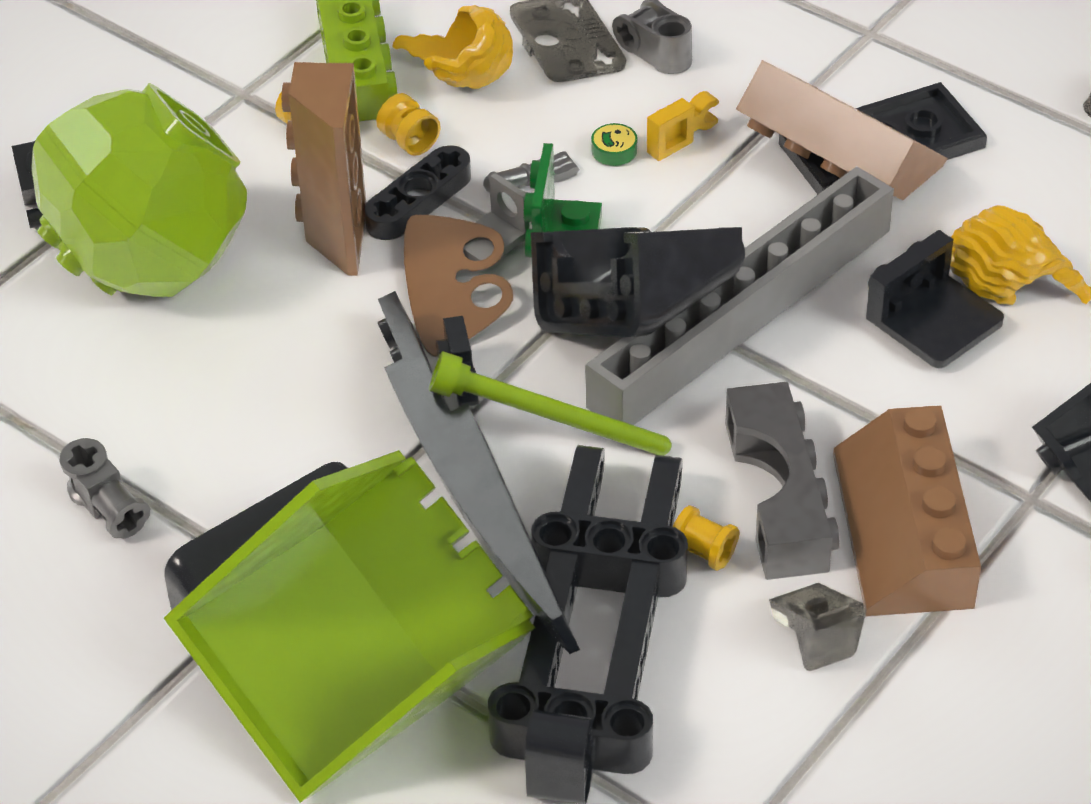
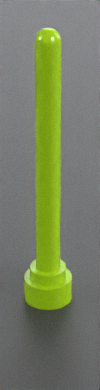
(455, 377)

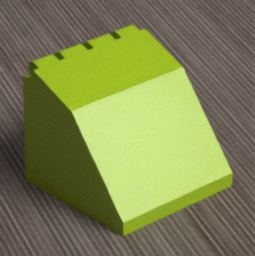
(348, 619)

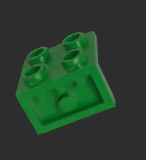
(550, 213)

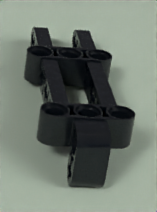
(574, 731)

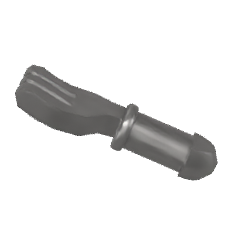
(563, 169)

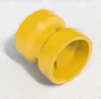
(408, 124)

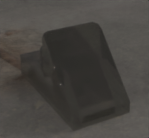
(824, 623)

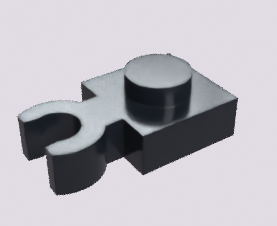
(458, 344)

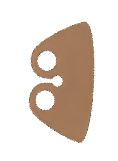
(431, 263)

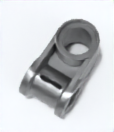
(656, 36)

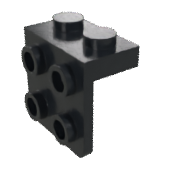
(926, 307)

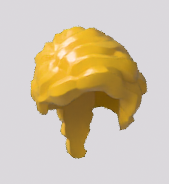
(471, 53)
(1007, 250)

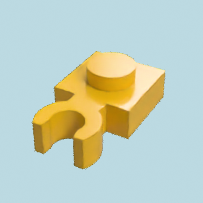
(675, 124)

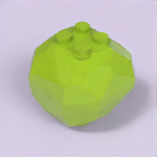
(136, 192)

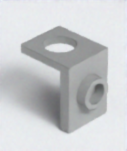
(501, 219)

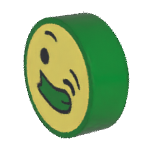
(614, 144)

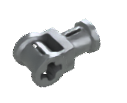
(99, 488)

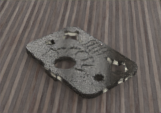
(577, 36)

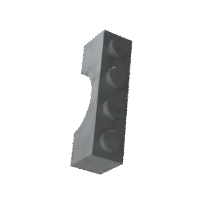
(791, 525)

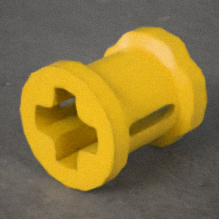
(707, 538)

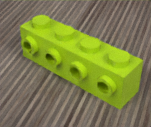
(354, 36)

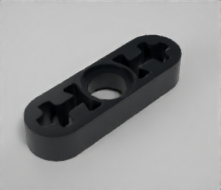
(440, 172)

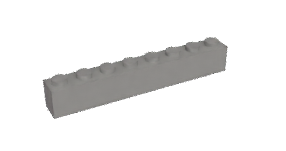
(776, 273)

